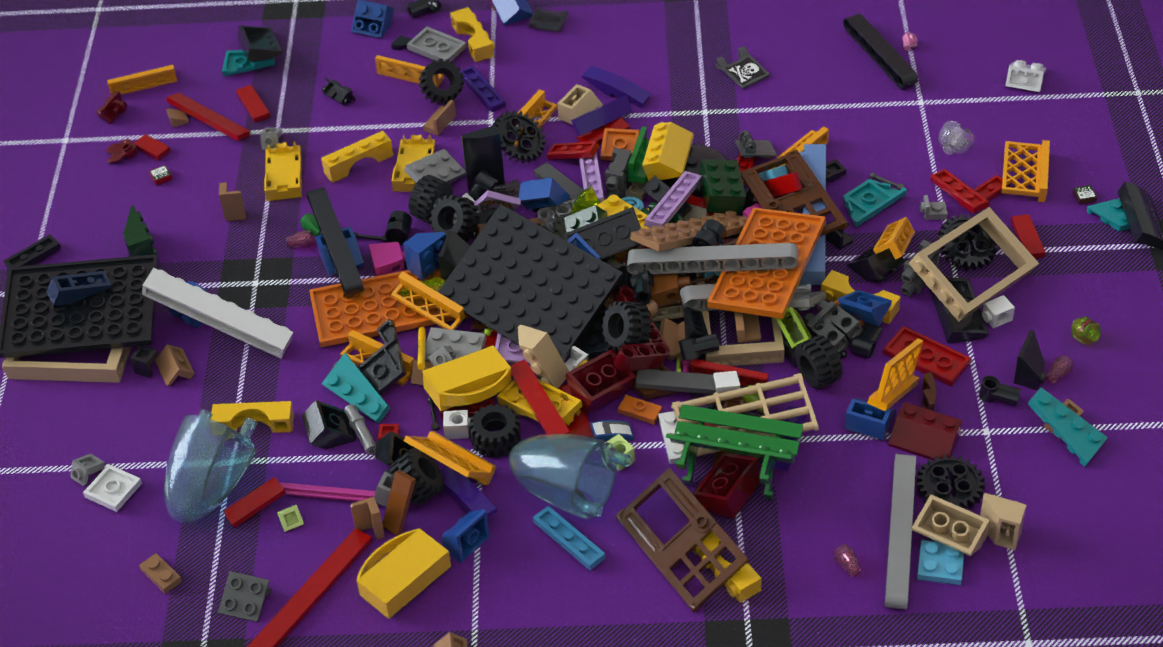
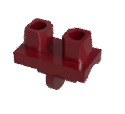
(112, 108)

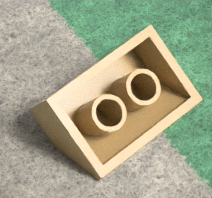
(542, 356)
(952, 525)

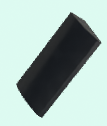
(258, 43)
(483, 152)
(1141, 215)
(970, 327)

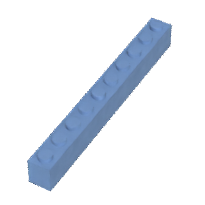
(816, 160)

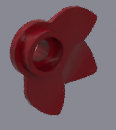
(119, 151)

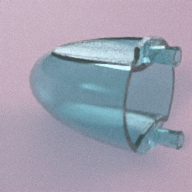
(205, 465)
(568, 471)

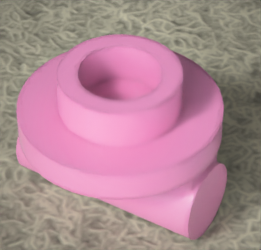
(909, 41)

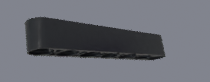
(880, 51)
(335, 241)

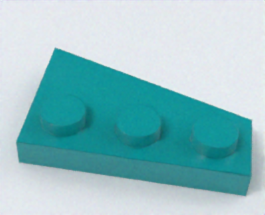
(236, 62)

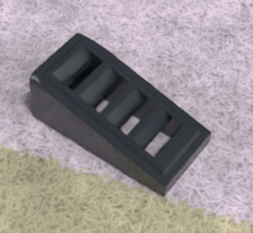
(694, 327)

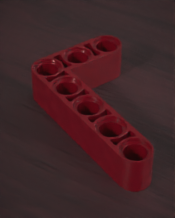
(643, 355)

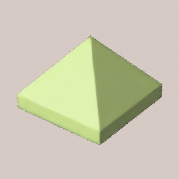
(290, 518)

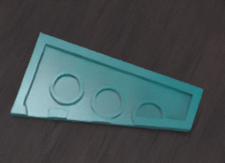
(354, 388)
(1075, 431)

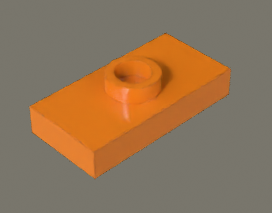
(639, 409)

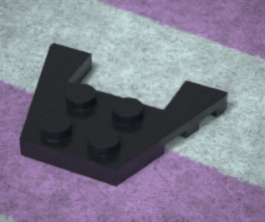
(386, 364)

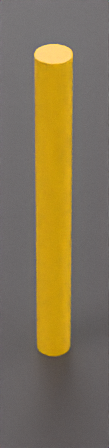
(421, 348)

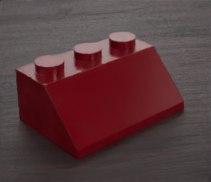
(599, 382)
(925, 432)
(729, 484)

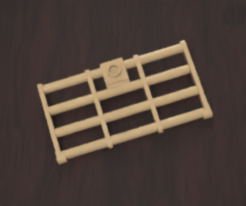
(762, 403)

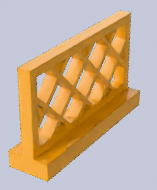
(1039, 170)
(897, 377)
(453, 456)

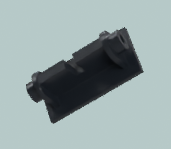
(343, 94)

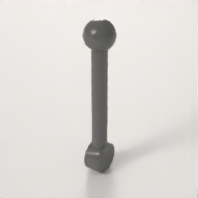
(873, 176)

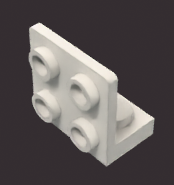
(1025, 76)

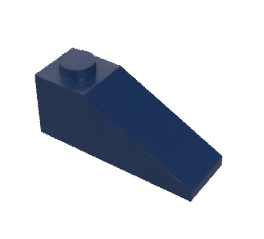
(74, 287)

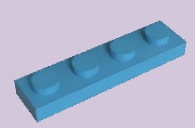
(569, 538)

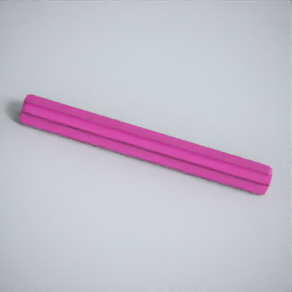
(326, 492)

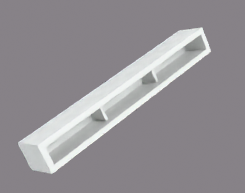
(217, 312)

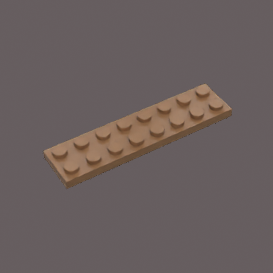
(683, 232)

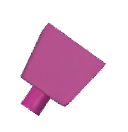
(387, 258)

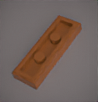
(398, 502)

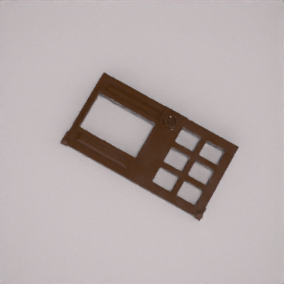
(811, 191)
(680, 545)

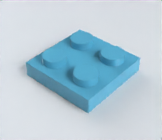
(940, 563)

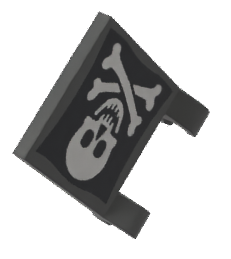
(743, 71)

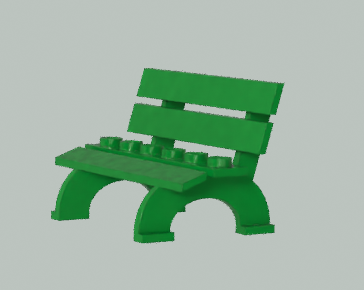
(733, 441)

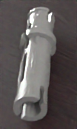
(357, 423)

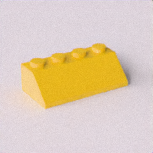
(667, 151)

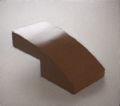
(929, 392)

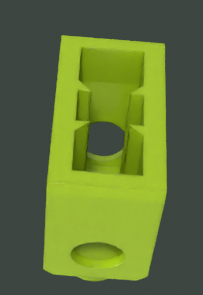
(794, 327)

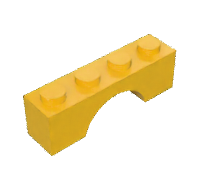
(466, 23)
(338, 164)
(838, 285)
(276, 415)
(743, 583)

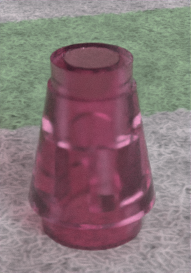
(301, 239)
(1060, 367)
(847, 560)

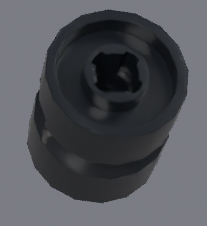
(398, 227)
(710, 234)

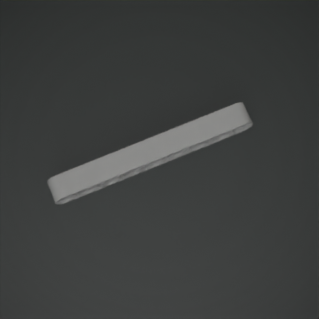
(714, 258)
(900, 532)

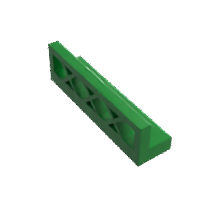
(635, 169)

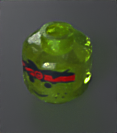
(1085, 330)

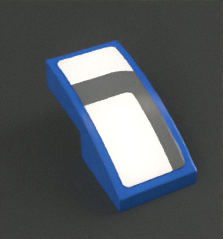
(609, 428)

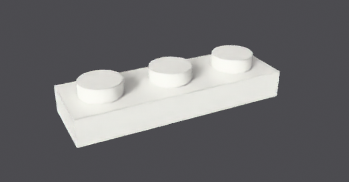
(668, 425)

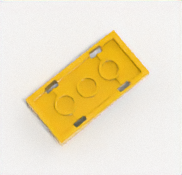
(412, 150)
(283, 172)
(513, 398)

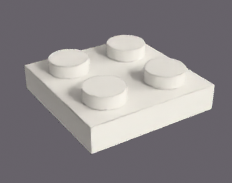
(112, 488)

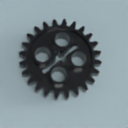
(530, 140)
(968, 243)
(965, 479)

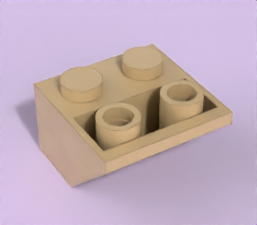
(577, 103)
(1005, 520)

